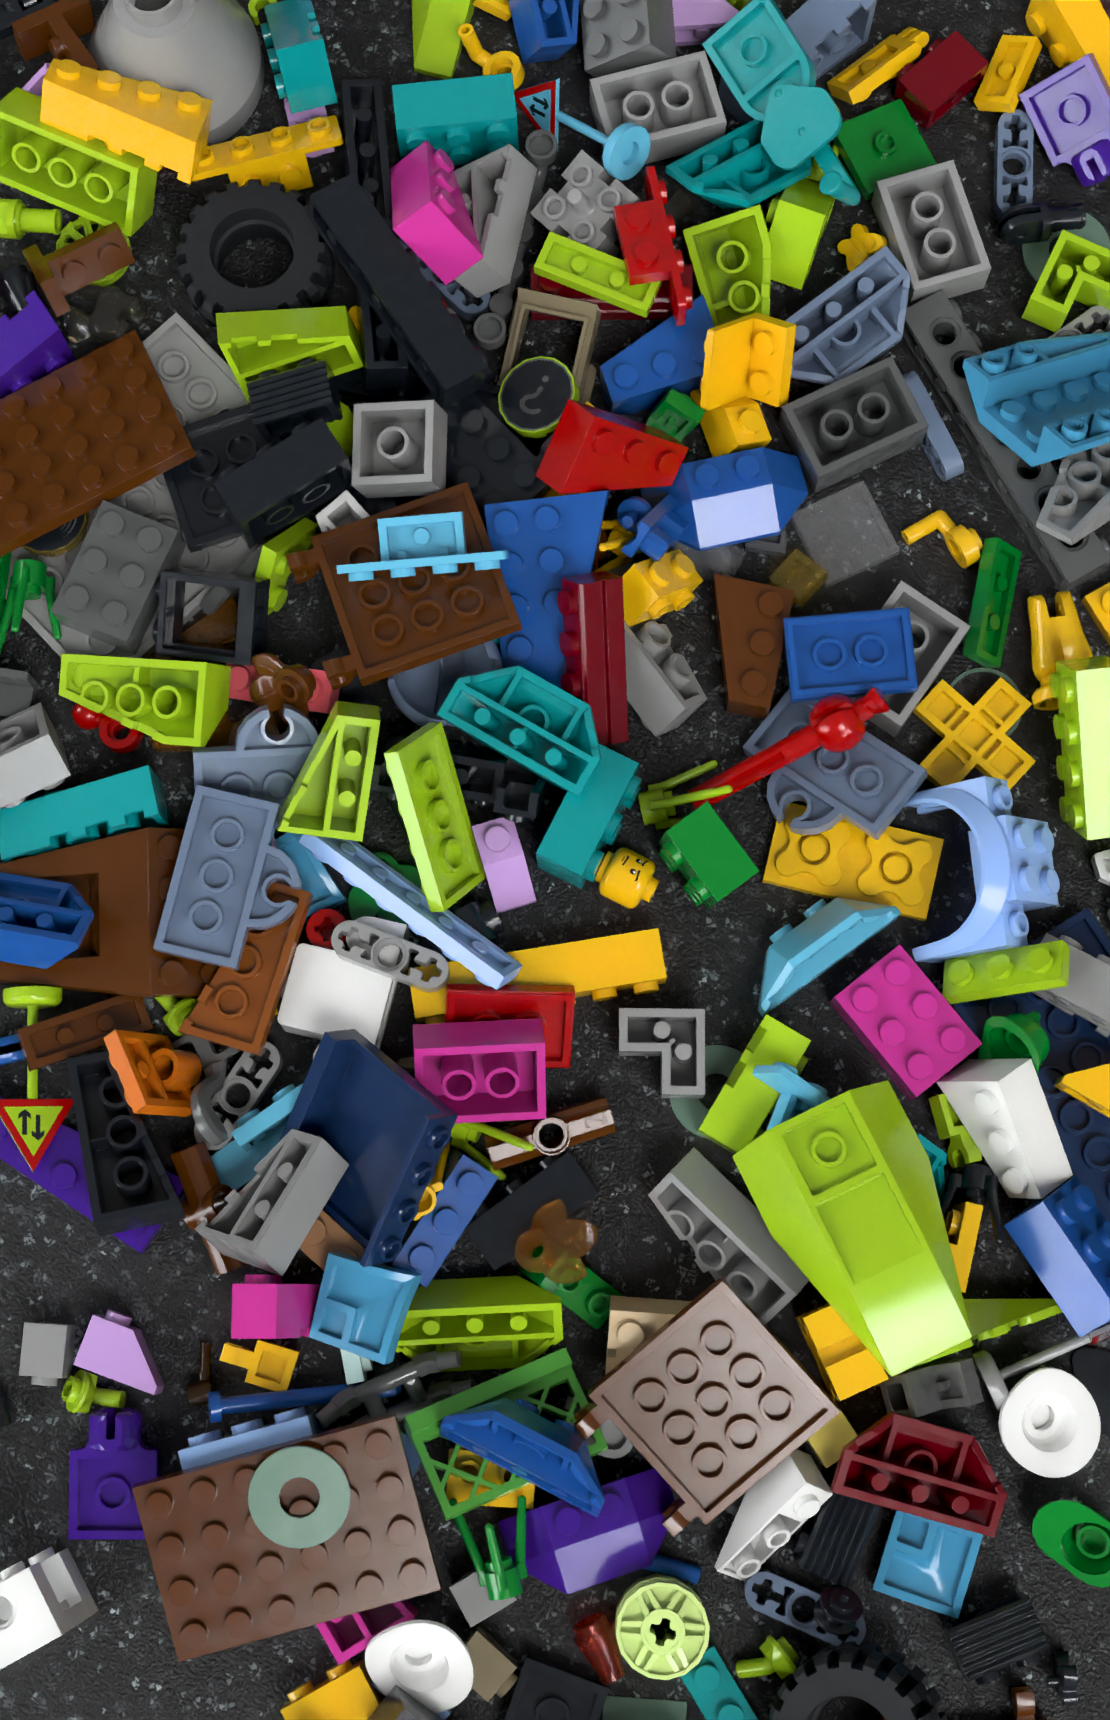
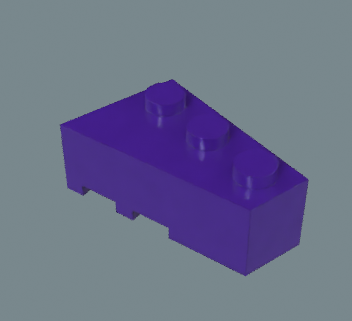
(30, 346)

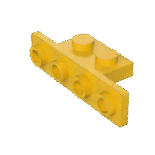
(271, 155)

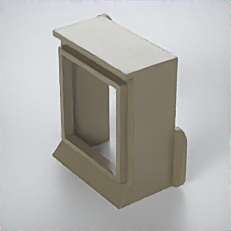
(561, 307)

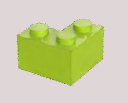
(798, 222)
(1073, 272)

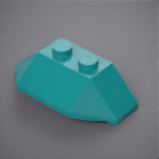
(735, 170)
(528, 724)

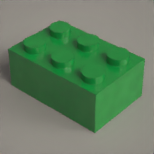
(705, 856)

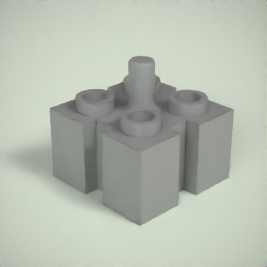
(585, 205)

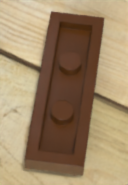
(81, 1030)

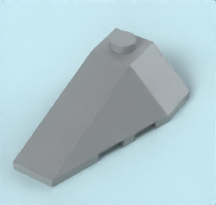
(1079, 497)

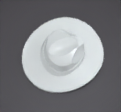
(1050, 1423)
(423, 1661)

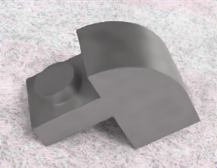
(932, 1388)

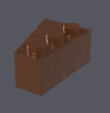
(749, 641)

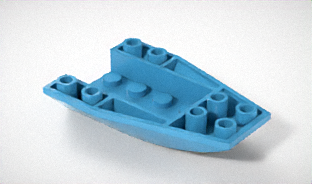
(1044, 395)

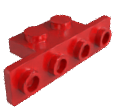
(648, 247)

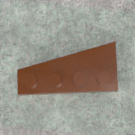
(241, 1003)

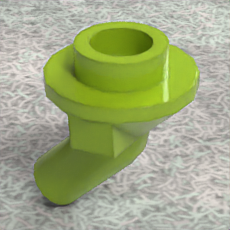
(177, 1011)
(81, 1392)
(777, 1658)

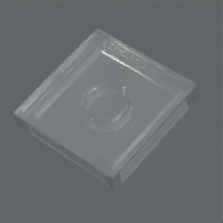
(845, 533)

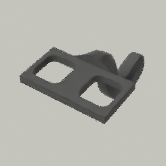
(214, 1073)

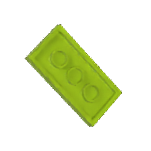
(435, 816)

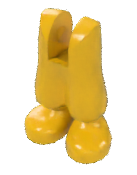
(1053, 641)

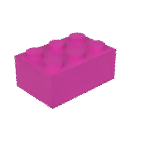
(905, 1023)
(484, 1068)

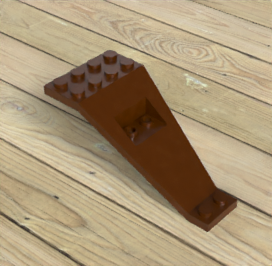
(126, 888)

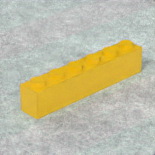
(590, 965)

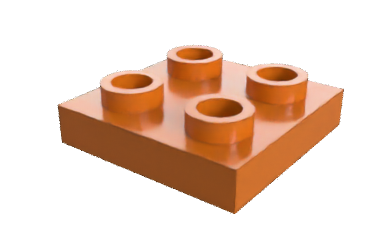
(153, 1072)

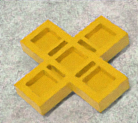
(974, 734)

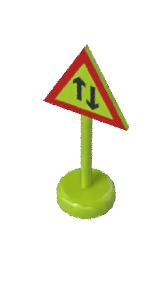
(33, 1120)

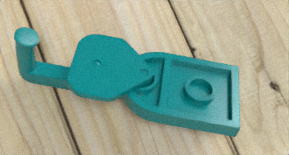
(777, 87)

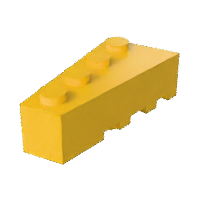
(1072, 30)
(128, 115)

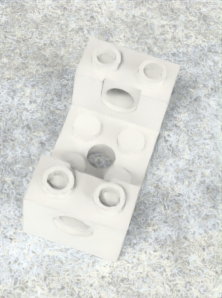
(40, 1603)

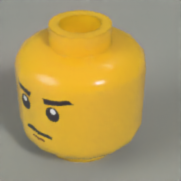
(627, 878)

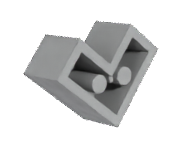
(673, 1036)

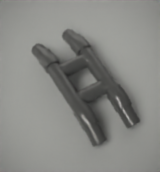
(406, 1374)

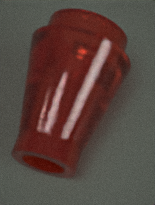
(600, 1647)

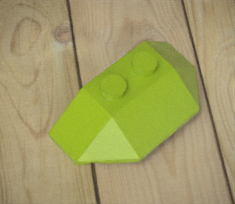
(486, 1318)

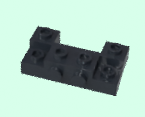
(483, 778)

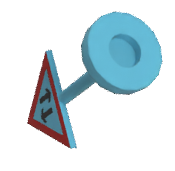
(623, 149)

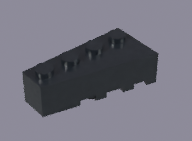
(120, 1162)

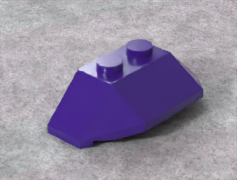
(580, 1550)

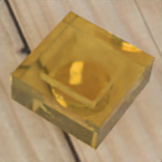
(799, 574)

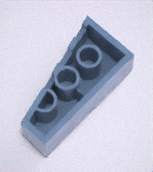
(827, 32)

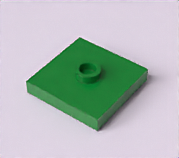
(882, 146)

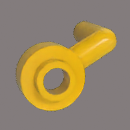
(498, 63)
(961, 542)

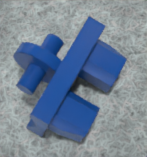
(655, 527)

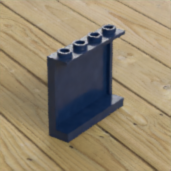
(382, 1128)

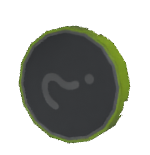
(536, 395)

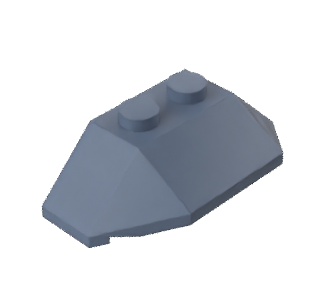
(851, 321)

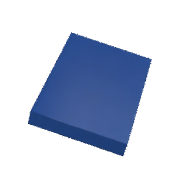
(850, 654)

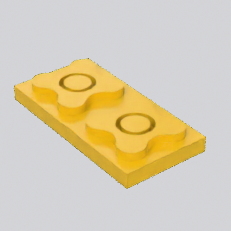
(854, 866)

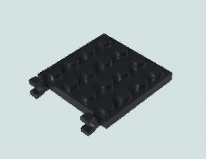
(483, 455)

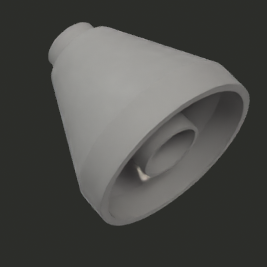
(186, 47)

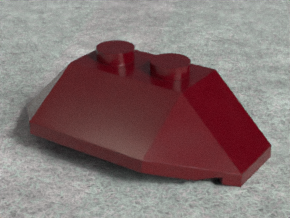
(922, 1473)

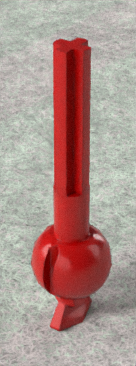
(834, 724)

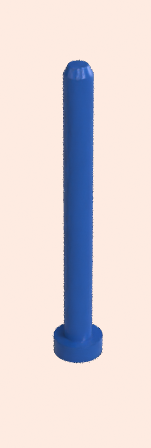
(276, 1400)

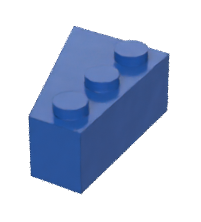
(544, 28)
(657, 363)

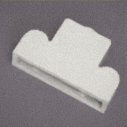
(336, 995)

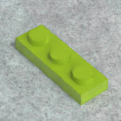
(593, 274)
(1006, 972)

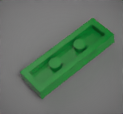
(992, 603)

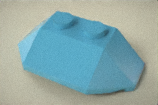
(818, 944)

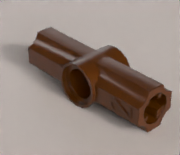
(576, 1125)
(203, 1197)

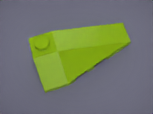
(436, 35)
(733, 264)
(158, 697)
(996, 1316)

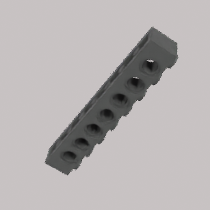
(1021, 496)

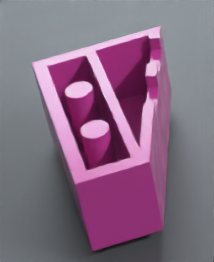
(432, 212)

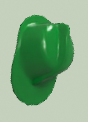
(1015, 1038)
(1075, 1539)

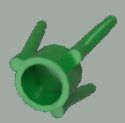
(27, 583)
(501, 1576)

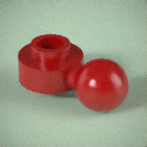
(108, 729)

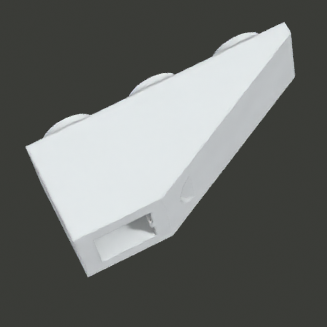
(772, 1514)

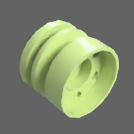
(646, 1604)

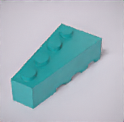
(84, 814)

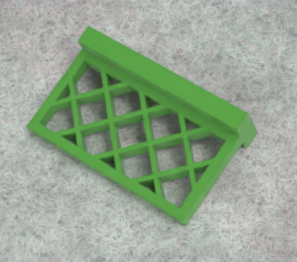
(516, 1384)

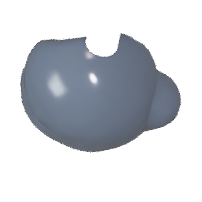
(424, 689)

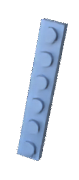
(408, 902)

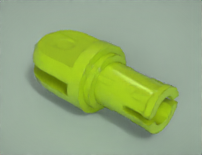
(18, 219)

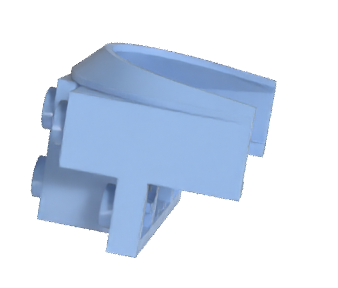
(1008, 863)

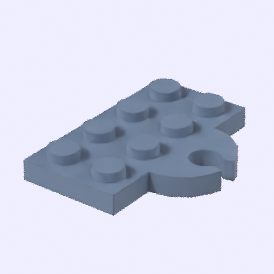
(259, 762)
(856, 785)
(224, 879)

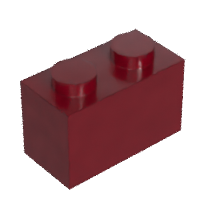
(940, 79)

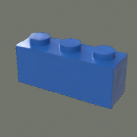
(435, 1234)

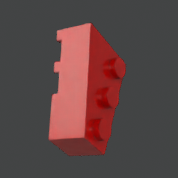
(607, 452)

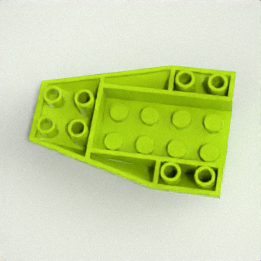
(863, 1222)

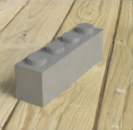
(657, 678)
(727, 1235)

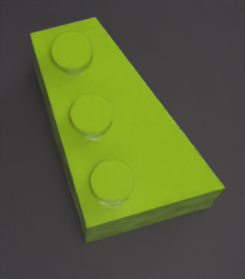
(284, 338)
(336, 777)
(745, 1099)

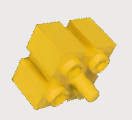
(839, 1354)

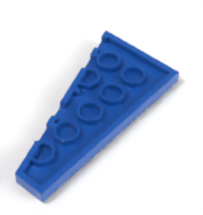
(544, 543)

